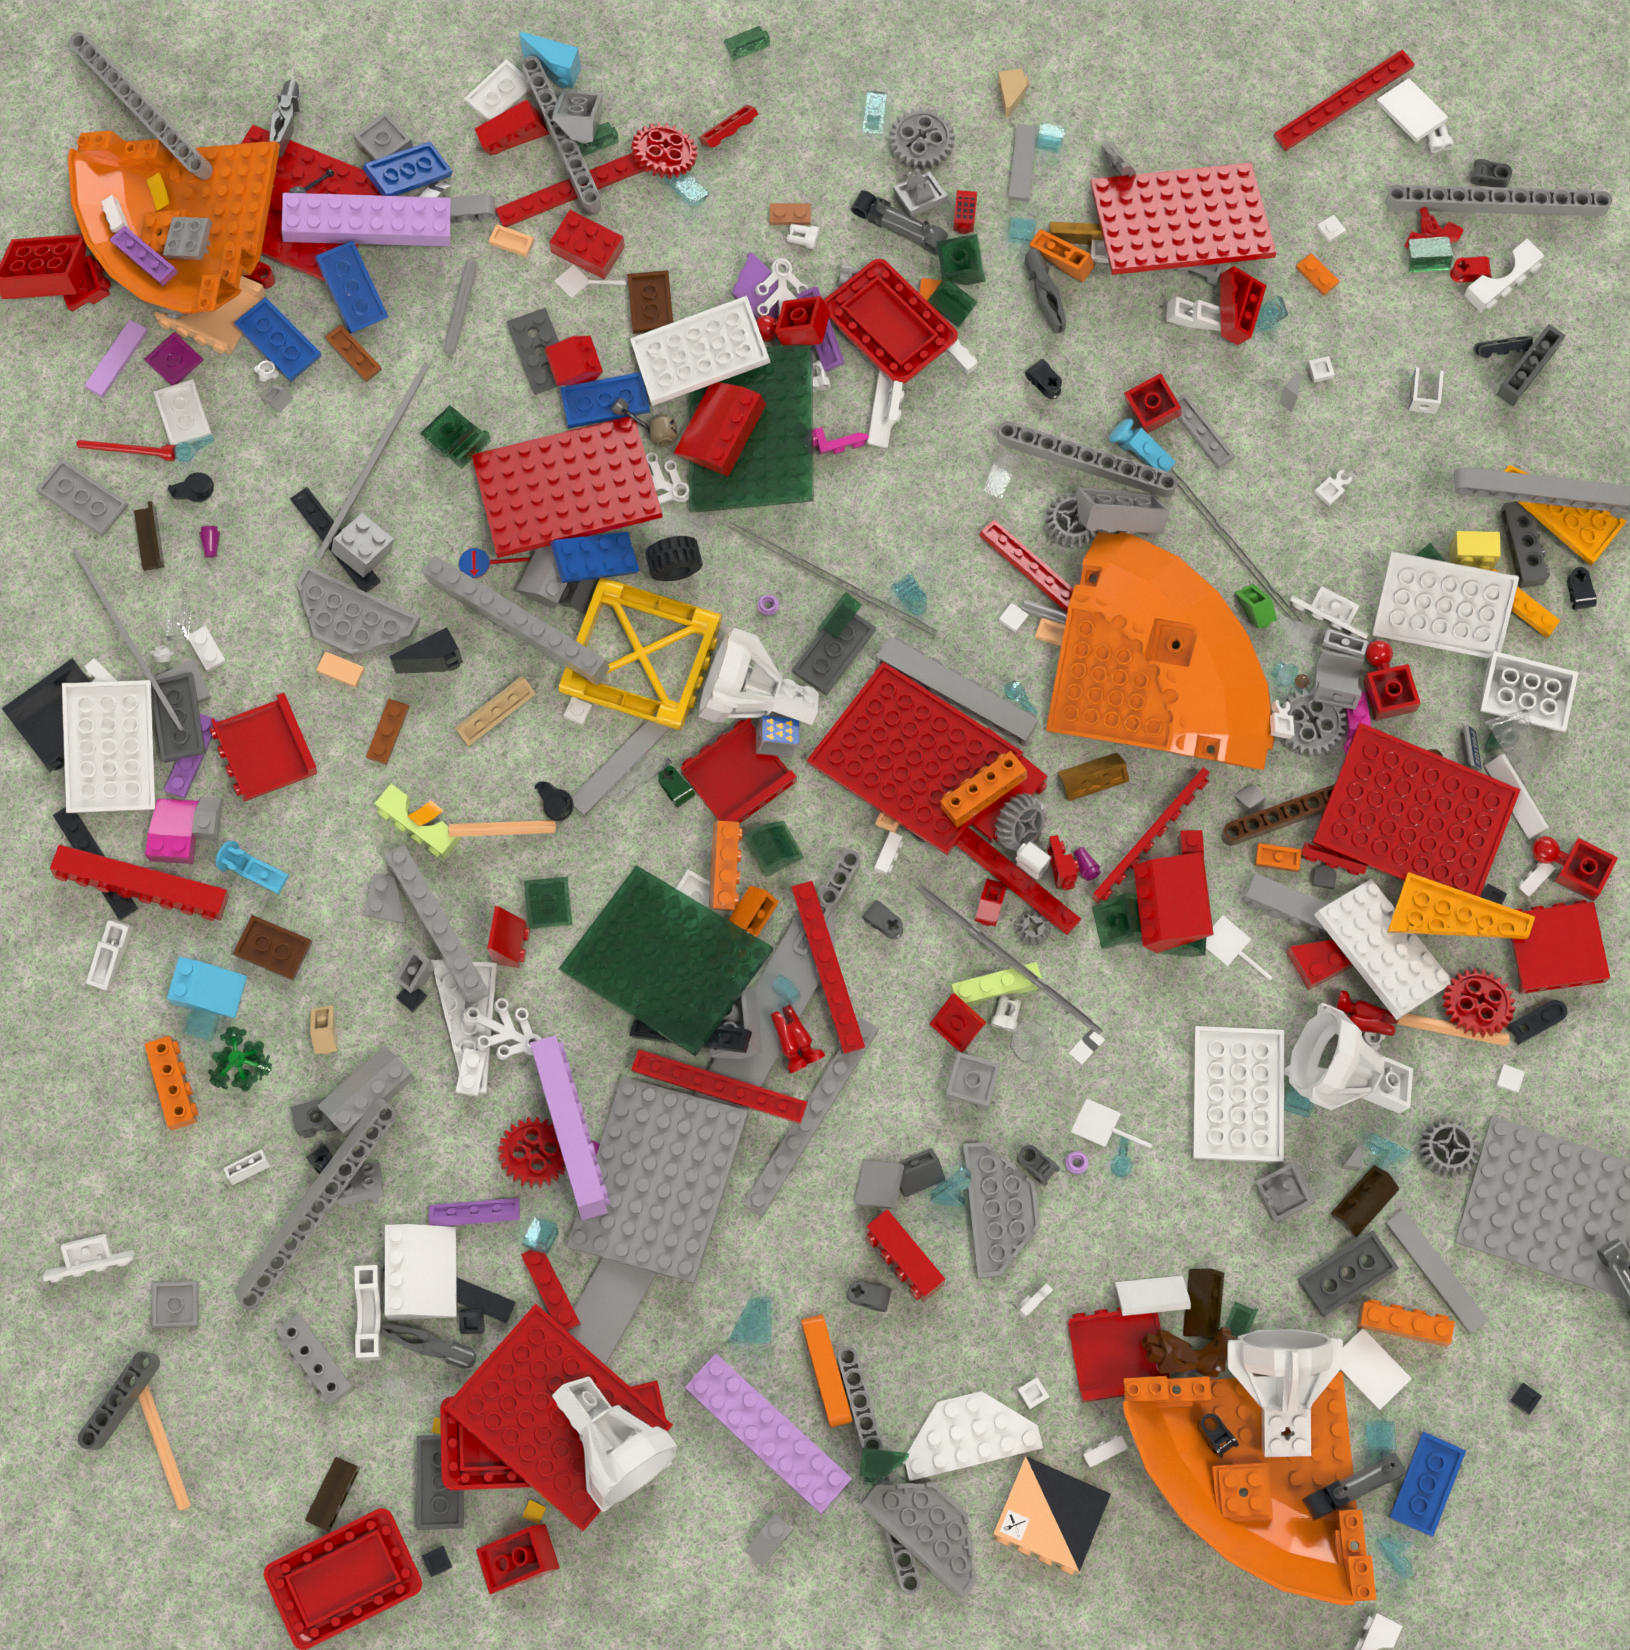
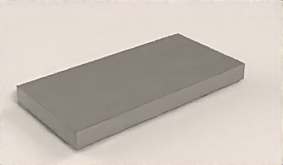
(82, 497)

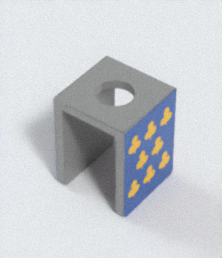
(777, 736)

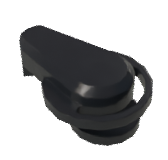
(193, 488)
(555, 801)

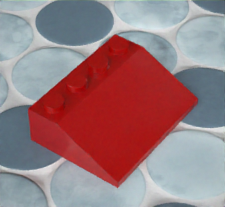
(43, 266)
(721, 427)
(1173, 901)

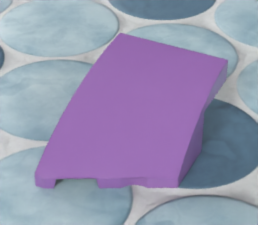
(751, 275)

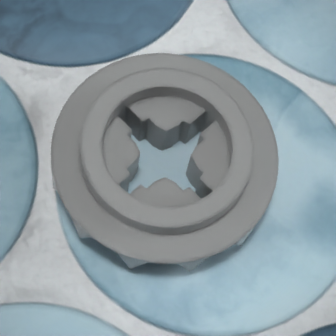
(1029, 936)

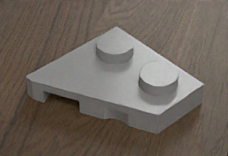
(384, 900)

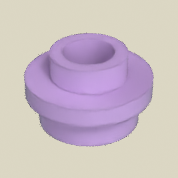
(768, 599)
(1080, 1156)

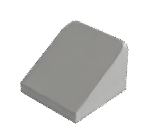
(277, 397)
(1250, 798)
(1354, 1162)

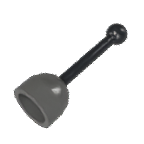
(297, 189)
(621, 407)

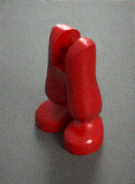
(1367, 1016)
(794, 1038)

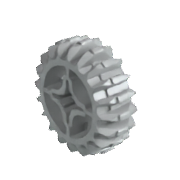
(1064, 516)
(1020, 821)
(1439, 1146)

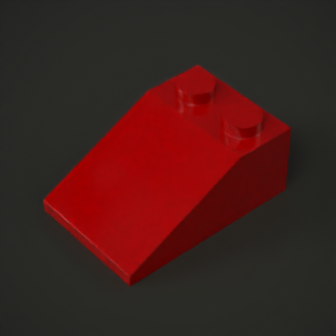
(507, 938)
(517, 1558)

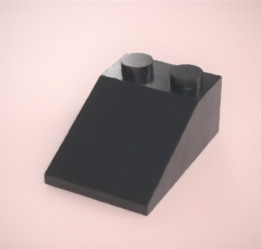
(428, 655)

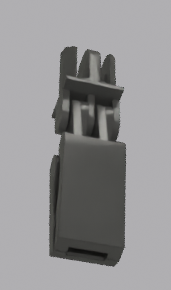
(283, 119)
(1045, 288)
(455, 1354)

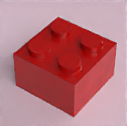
(1153, 403)

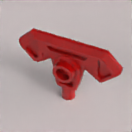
(1431, 229)

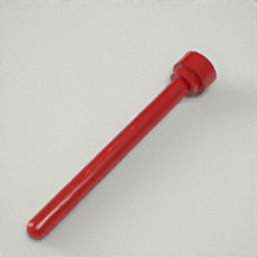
(165, 452)

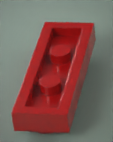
(728, 126)
(1332, 859)

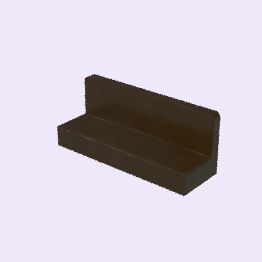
(149, 537)
(1365, 1200)
(1205, 1295)
(332, 1494)

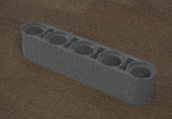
(109, 1406)

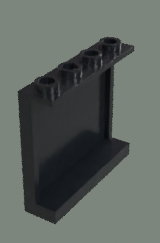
(40, 714)

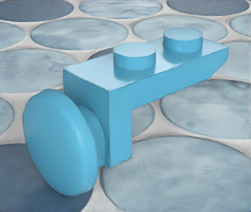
(1141, 445)
(245, 865)

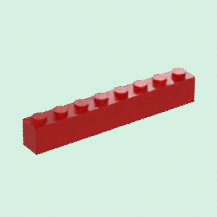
(139, 882)

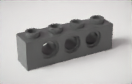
(1531, 365)
(1528, 575)
(303, 1115)

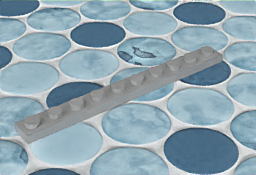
(801, 1134)

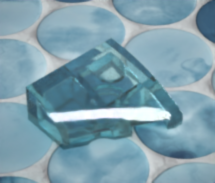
(754, 1323)

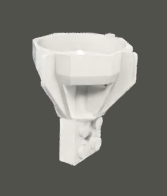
(761, 690)
(1354, 1070)
(1291, 1387)
(617, 1446)

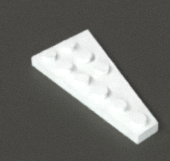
(454, 1004)

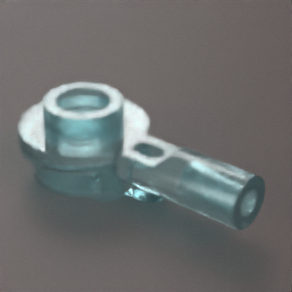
(185, 451)
(1016, 692)
(1121, 1164)

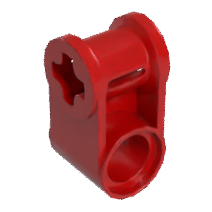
(1470, 269)
(260, 270)

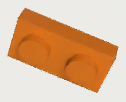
(1317, 274)
(1278, 857)

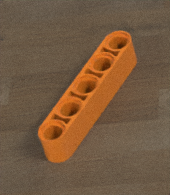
(826, 1371)

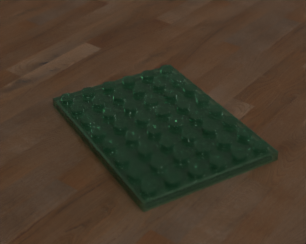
(779, 452)
(666, 960)

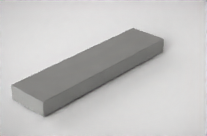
(1022, 162)
(1204, 433)

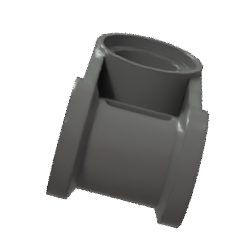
(1490, 173)
(881, 918)
(1038, 1165)
(874, 1296)

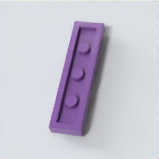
(143, 256)
(829, 350)
(187, 768)
(474, 1212)

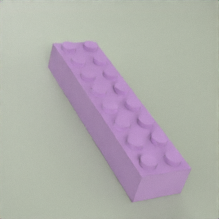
(366, 219)
(570, 1127)
(768, 1434)

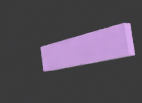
(116, 358)

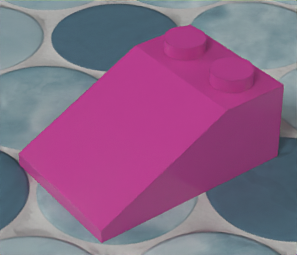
(171, 833)

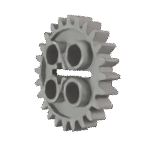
(921, 138)
(1328, 715)

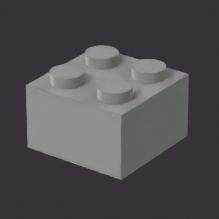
(362, 545)

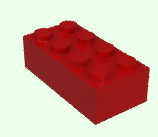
(905, 1256)

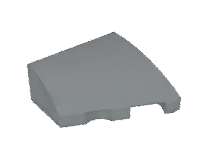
(1116, 159)

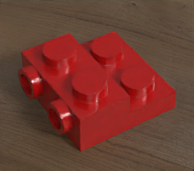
(93, 288)
(1063, 866)

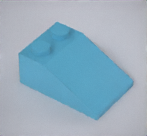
(558, 60)
(206, 987)

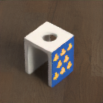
(1414, 402)

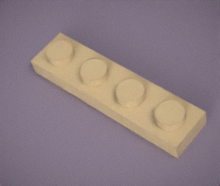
(495, 711)

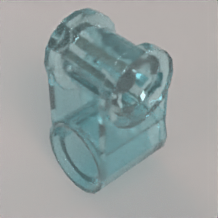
(908, 592)

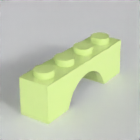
(395, 805)
(996, 984)

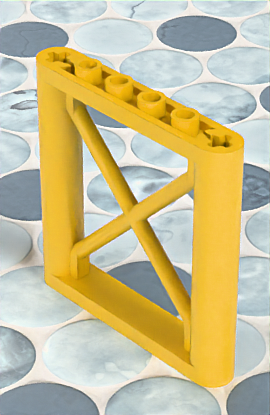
(697, 619)

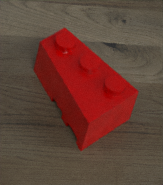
(511, 128)
(1239, 304)
(1318, 962)

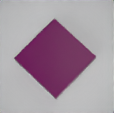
(173, 359)

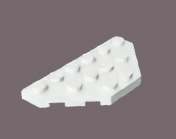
(967, 1434)

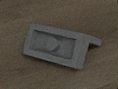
(578, 594)
(921, 1172)

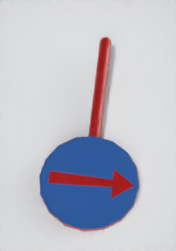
(476, 562)

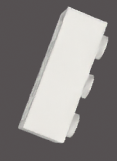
(114, 214)
(962, 357)
(95, 669)
(889, 853)
(1534, 879)
(247, 1167)
(1104, 1451)

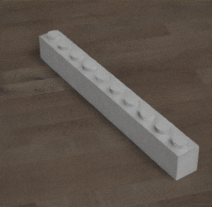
(516, 620)

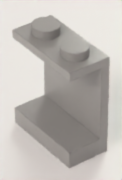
(1338, 679)

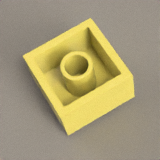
(1475, 549)

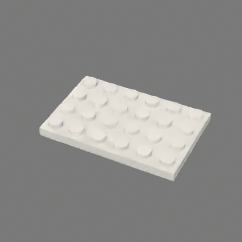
(699, 350)
(1445, 605)
(108, 746)
(1390, 962)
(1238, 1094)

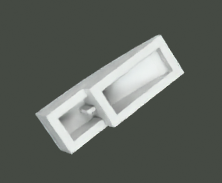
(1194, 314)
(109, 954)

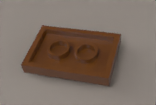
(650, 300)
(272, 947)

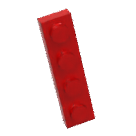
(550, 1289)

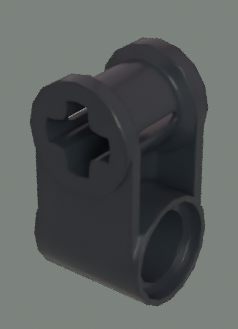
(1043, 377)
(1581, 592)
(320, 1158)
(1217, 1436)

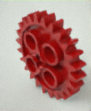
(664, 150)
(1471, 1018)
(522, 1167)

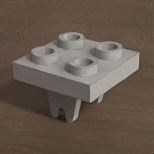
(920, 193)
(188, 238)
(363, 1186)
(1285, 1192)

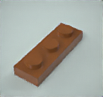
(353, 353)
(387, 731)

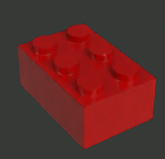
(587, 244)

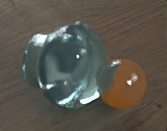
(1289, 673)

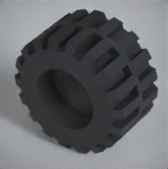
(674, 558)

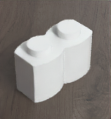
(1032, 860)

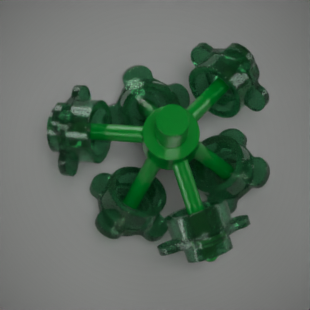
(227, 1059)

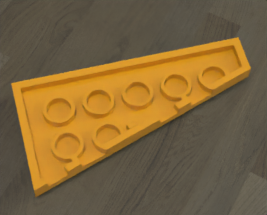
(1580, 529)
(1443, 910)

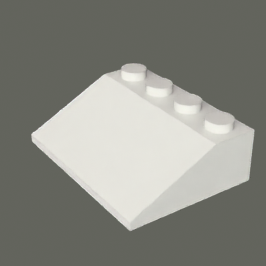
(1525, 684)
(420, 1272)

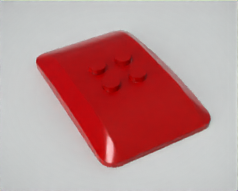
(890, 321)
(468, 1463)
(343, 1579)

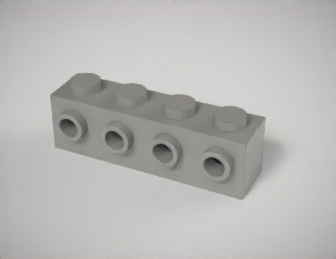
(315, 1360)

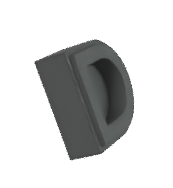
(1324, 877)

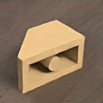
(1012, 88)
(323, 1030)

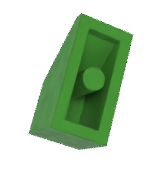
(1257, 606)

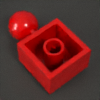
(799, 322)
(1386, 679)
(1581, 855)

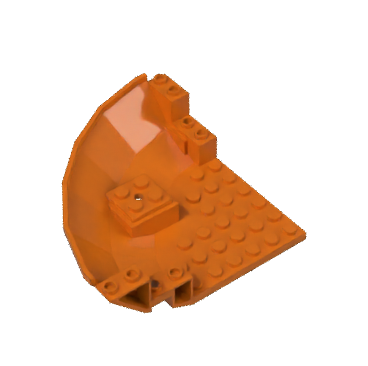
(232, 198)
(1128, 682)
(1270, 1527)

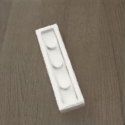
(1524, 808)

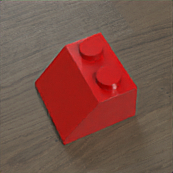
(574, 361)

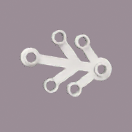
(781, 293)
(660, 483)
(506, 1031)

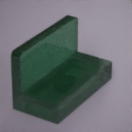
(747, 42)
(604, 137)
(1429, 254)
(952, 302)
(473, 444)
(840, 615)
(1240, 1319)

